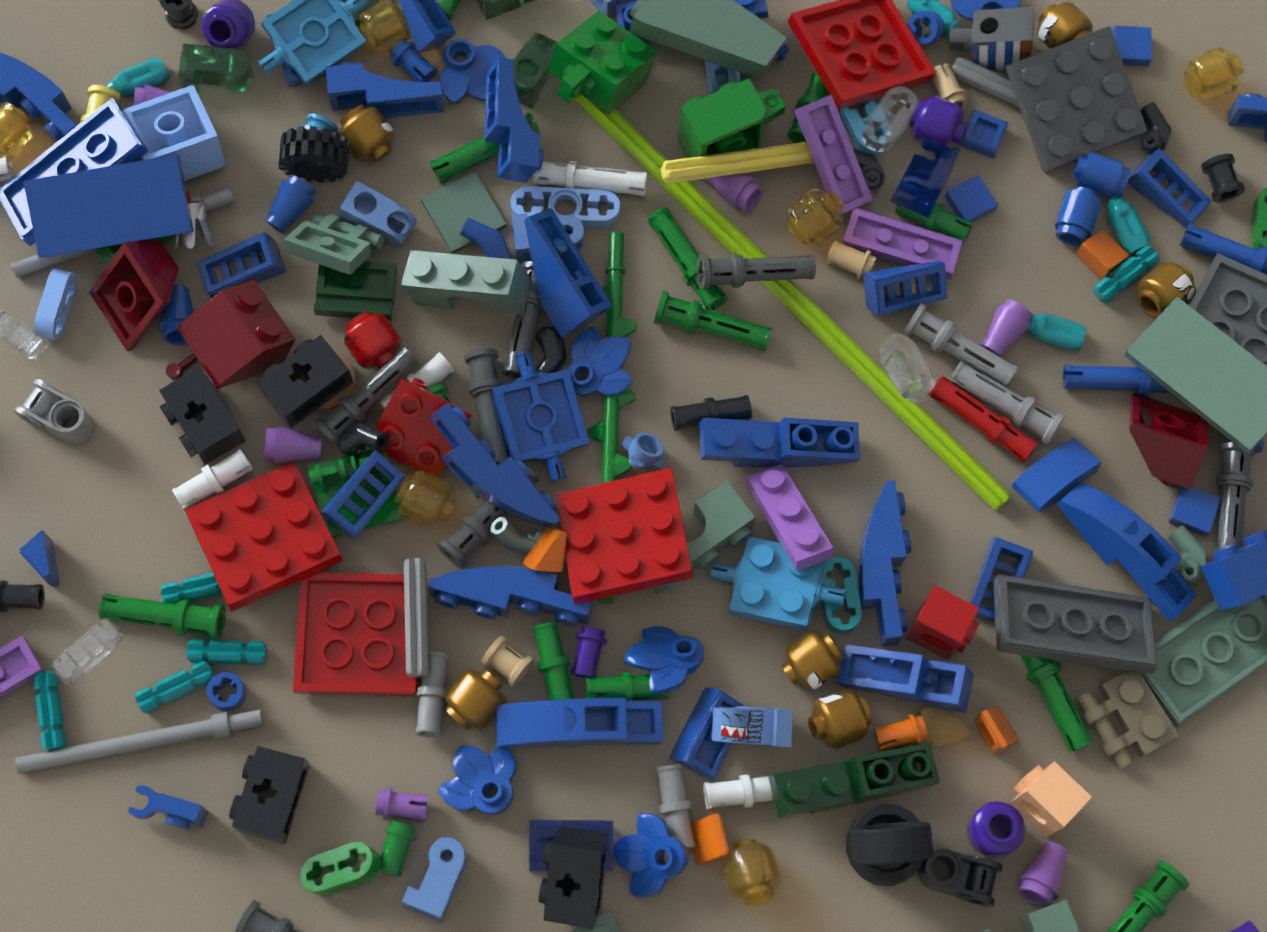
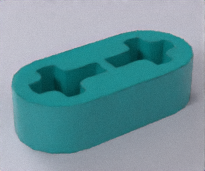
(852, 600)

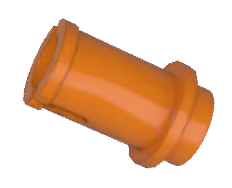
(901, 733)

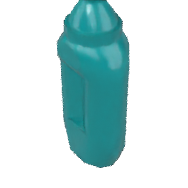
(936, 6)
(148, 72)
(1127, 225)
(1057, 331)

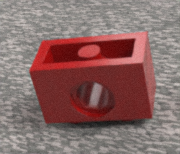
(944, 623)

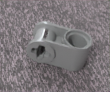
(51, 410)

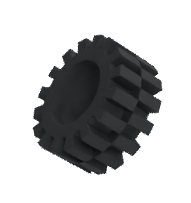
(314, 154)

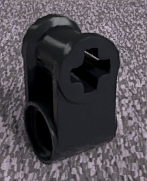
(968, 876)

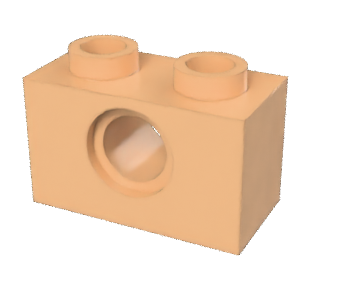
(1049, 798)

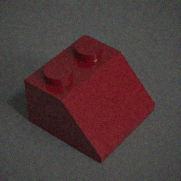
(237, 334)

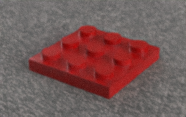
(860, 49)
(263, 536)
(624, 536)
(352, 636)

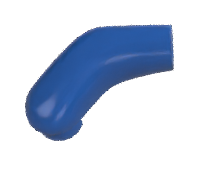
(487, 238)

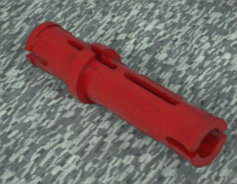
(989, 423)

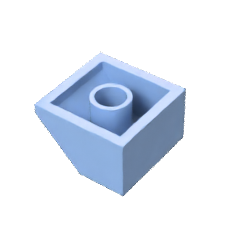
(180, 127)

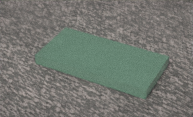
(1206, 372)
(1208, 657)

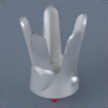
(198, 212)

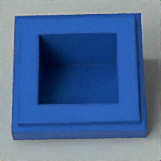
(41, 556)

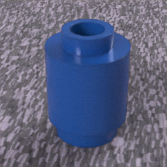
(1101, 174)
(1077, 216)

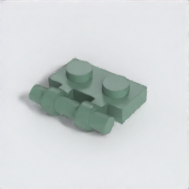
(333, 242)

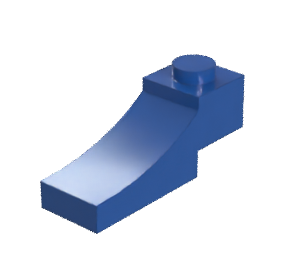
(353, 86)
(506, 125)
(907, 677)

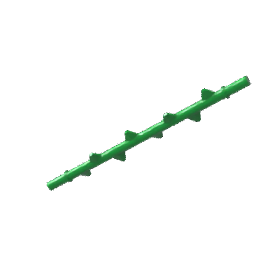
(608, 429)

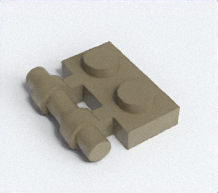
(1137, 712)

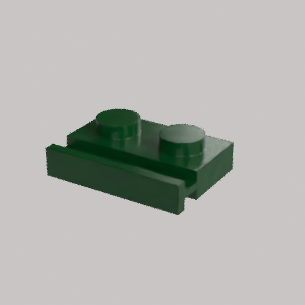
(366, 289)

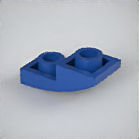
(1055, 473)

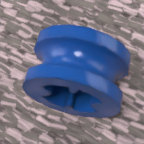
(935, 26)
(234, 700)

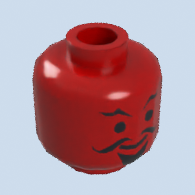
(371, 340)

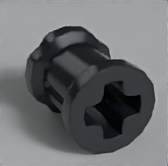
(180, 13)
(1223, 177)

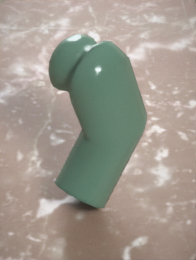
(512, 537)
(1192, 554)

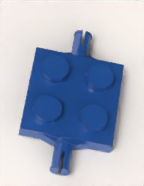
(540, 416)

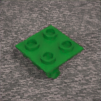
(330, 476)

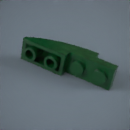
(854, 780)

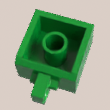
(601, 63)
(727, 119)

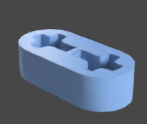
(55, 304)

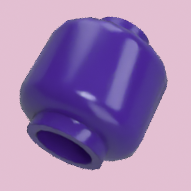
(228, 24)
(938, 121)
(996, 830)

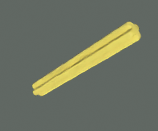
(736, 162)

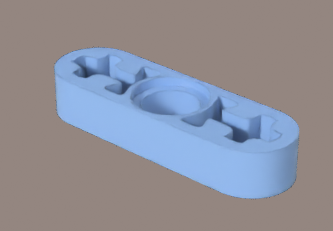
(554, 195)

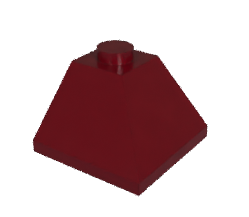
(135, 288)
(1169, 440)

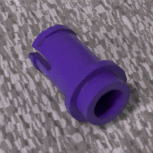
(588, 652)

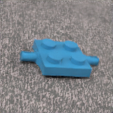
(313, 36)
(772, 589)

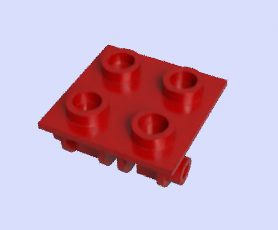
(410, 431)

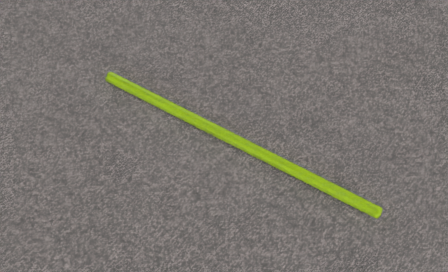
(806, 311)

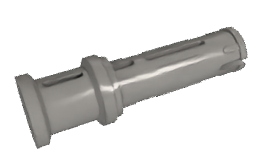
(1002, 370)
(1021, 410)

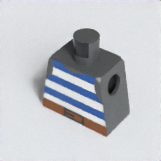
(996, 37)

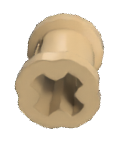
(507, 661)

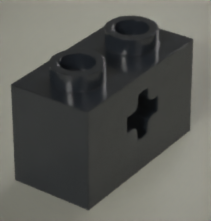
(196, 395)
(297, 399)
(287, 779)
(576, 899)

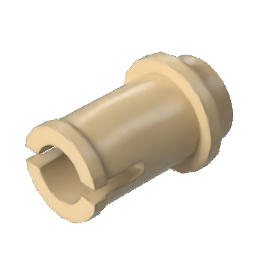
(948, 87)
(851, 259)

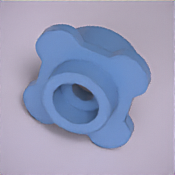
(644, 451)

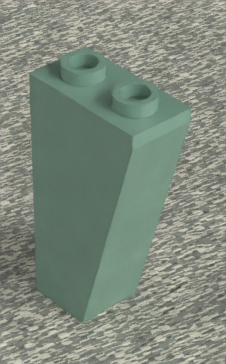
(711, 31)

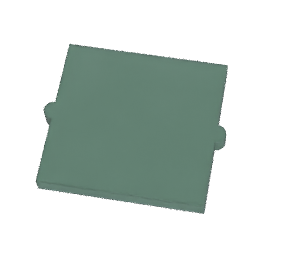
(457, 202)

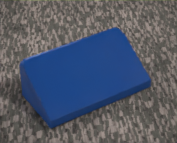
(695, 745)

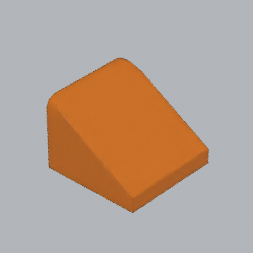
(1102, 254)
(548, 551)
(996, 729)
(709, 839)

